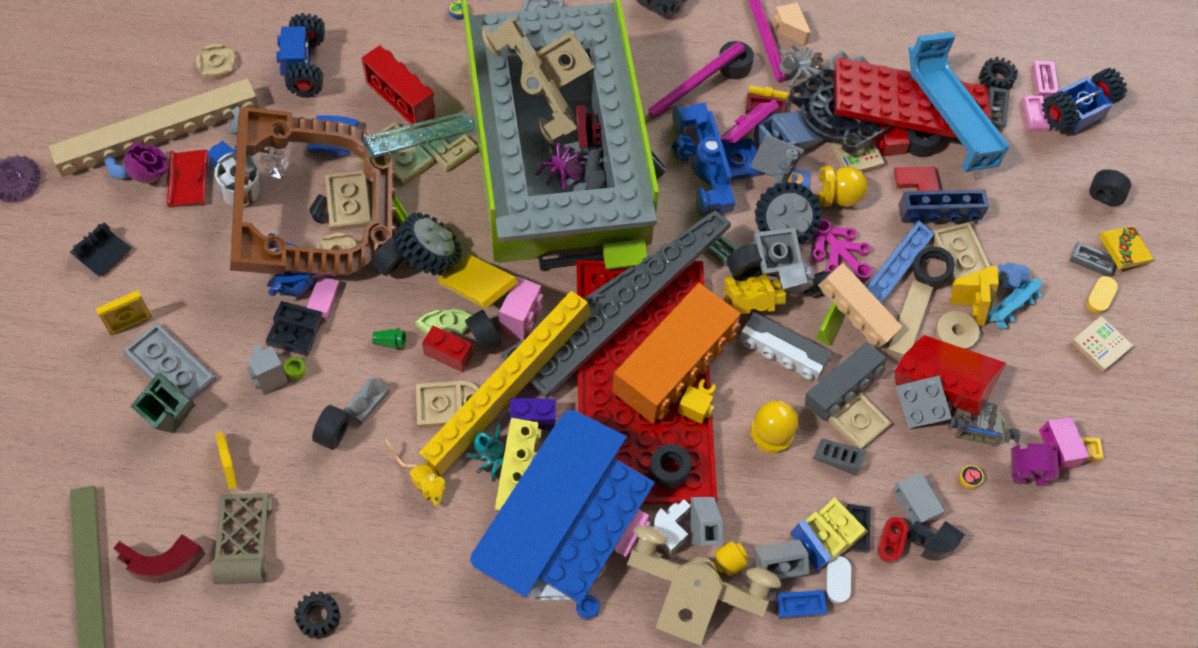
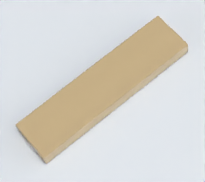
(910, 318)

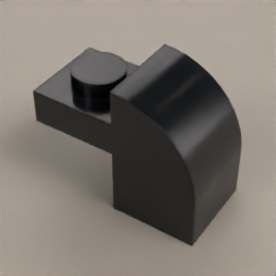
(937, 545)

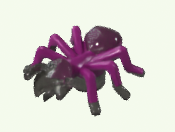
(564, 166)

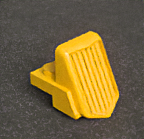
(976, 290)

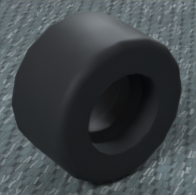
(739, 69)
(920, 147)
(1110, 187)
(388, 257)
(745, 262)
(483, 331)
(331, 427)
(674, 453)

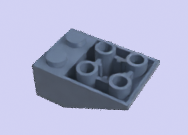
(787, 128)

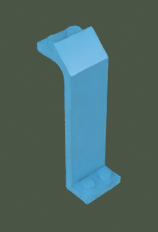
(954, 103)

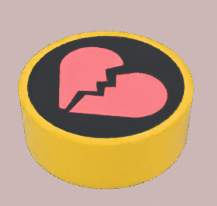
(971, 477)

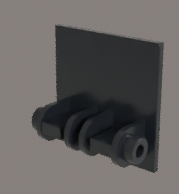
(100, 249)

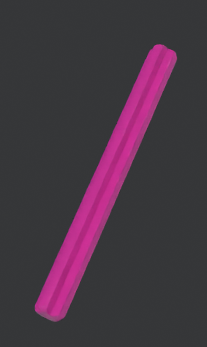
(767, 38)
(696, 79)

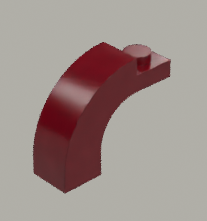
(164, 567)

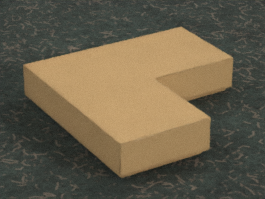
(451, 154)

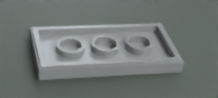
(161, 353)

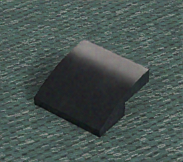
(294, 328)

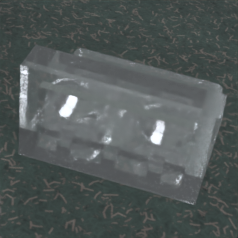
(272, 161)

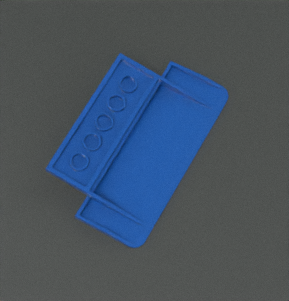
(564, 512)

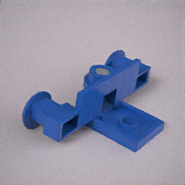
(714, 159)

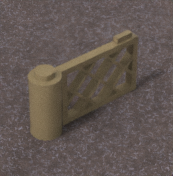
(236, 566)

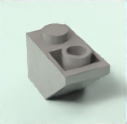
(705, 522)

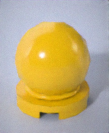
(844, 186)
(774, 426)

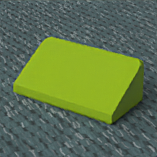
(624, 253)
(830, 325)

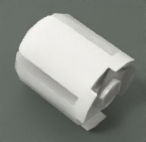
(226, 177)

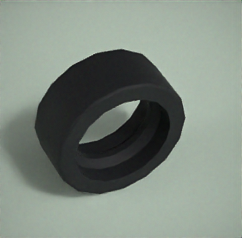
(934, 252)

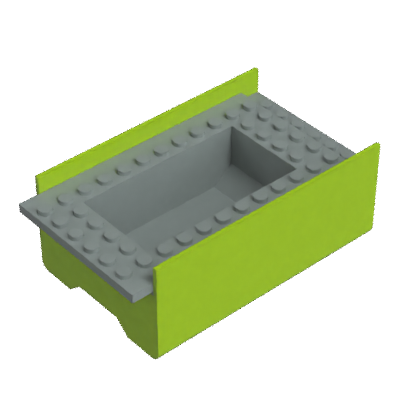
(521, 209)

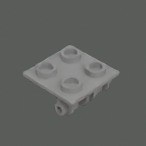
(776, 158)
(924, 402)

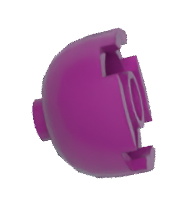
(145, 163)

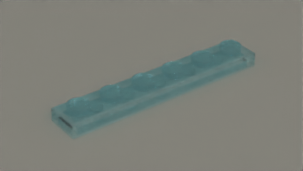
(418, 134)

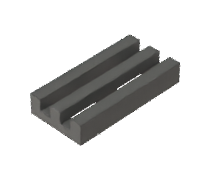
(1092, 262)

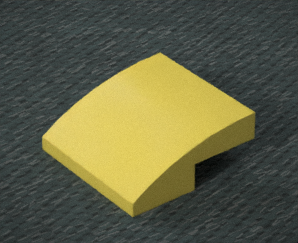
(836, 528)

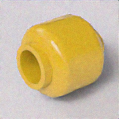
(730, 558)

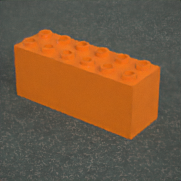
(676, 353)

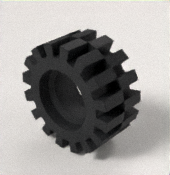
(998, 66)
(323, 628)

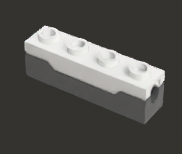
(784, 347)

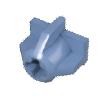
(1013, 274)

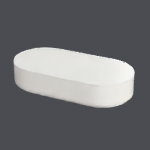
(838, 580)

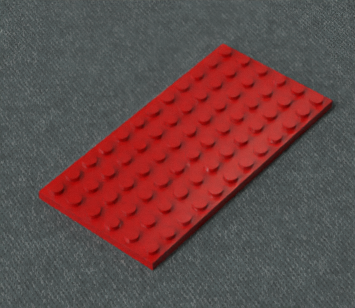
(605, 407)

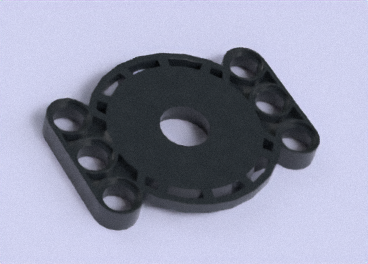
(828, 125)

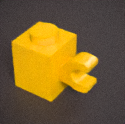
(697, 402)

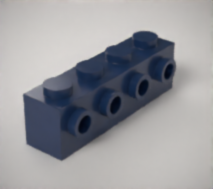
(943, 205)

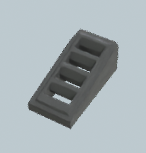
(1002, 94)
(845, 465)

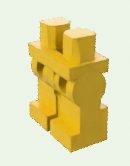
(753, 294)

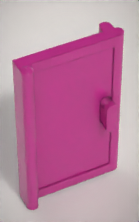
(746, 123)

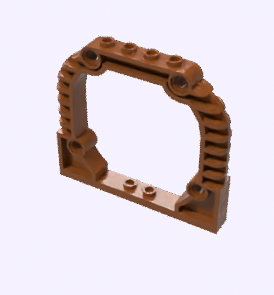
(251, 248)

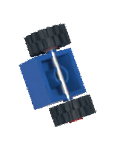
(296, 54)
(1084, 101)

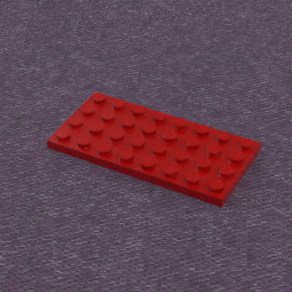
(892, 97)

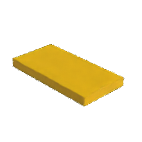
(477, 281)

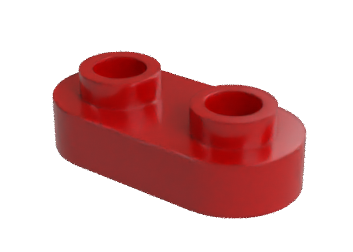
(892, 541)

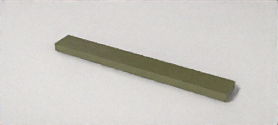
(87, 568)

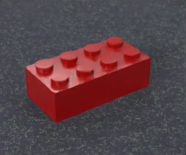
(398, 86)

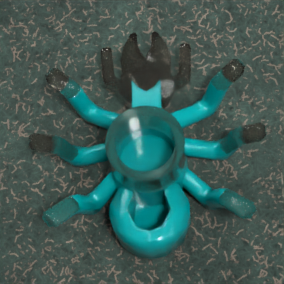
(491, 450)

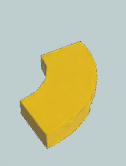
(226, 460)

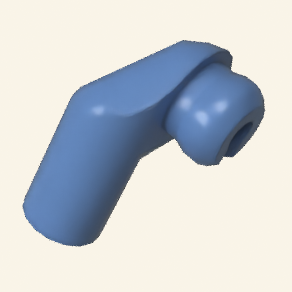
(115, 170)

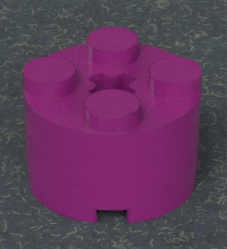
(1035, 464)

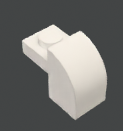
(669, 526)

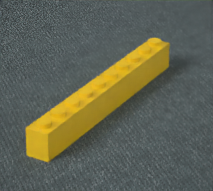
(505, 383)

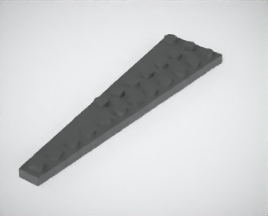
(623, 299)

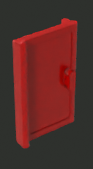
(184, 178)

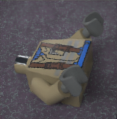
(986, 428)

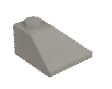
(779, 248)

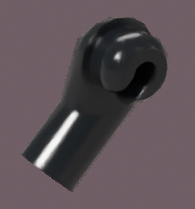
(316, 209)

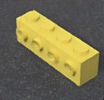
(517, 456)

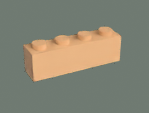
(859, 306)

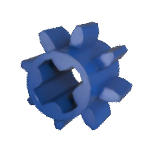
(683, 147)

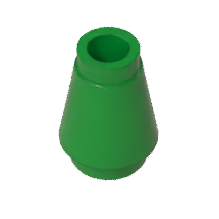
(390, 338)

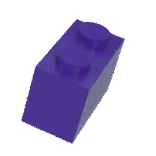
(534, 410)

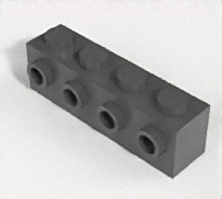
(845, 381)

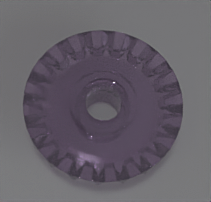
(18, 178)

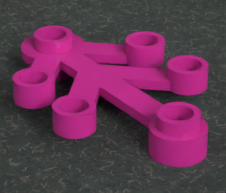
(840, 247)

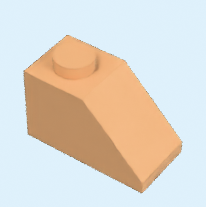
(791, 23)

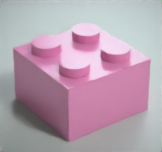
(521, 309)

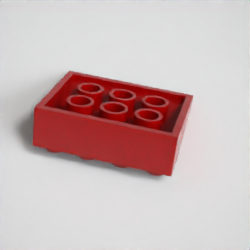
(963, 373)

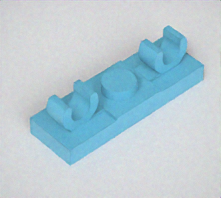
(1014, 302)

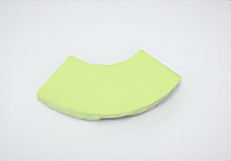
(447, 320)

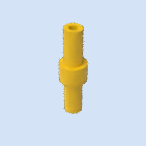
(767, 91)

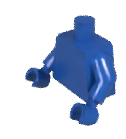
(290, 283)

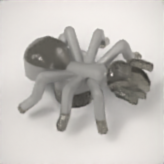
(795, 65)

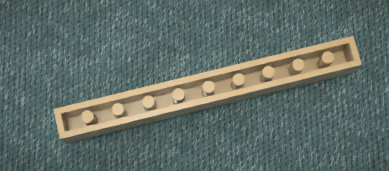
(152, 127)

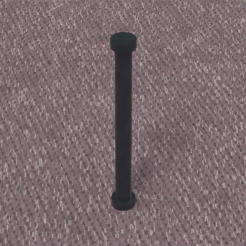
(569, 260)

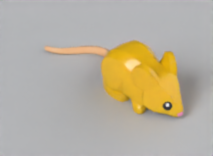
(424, 478)

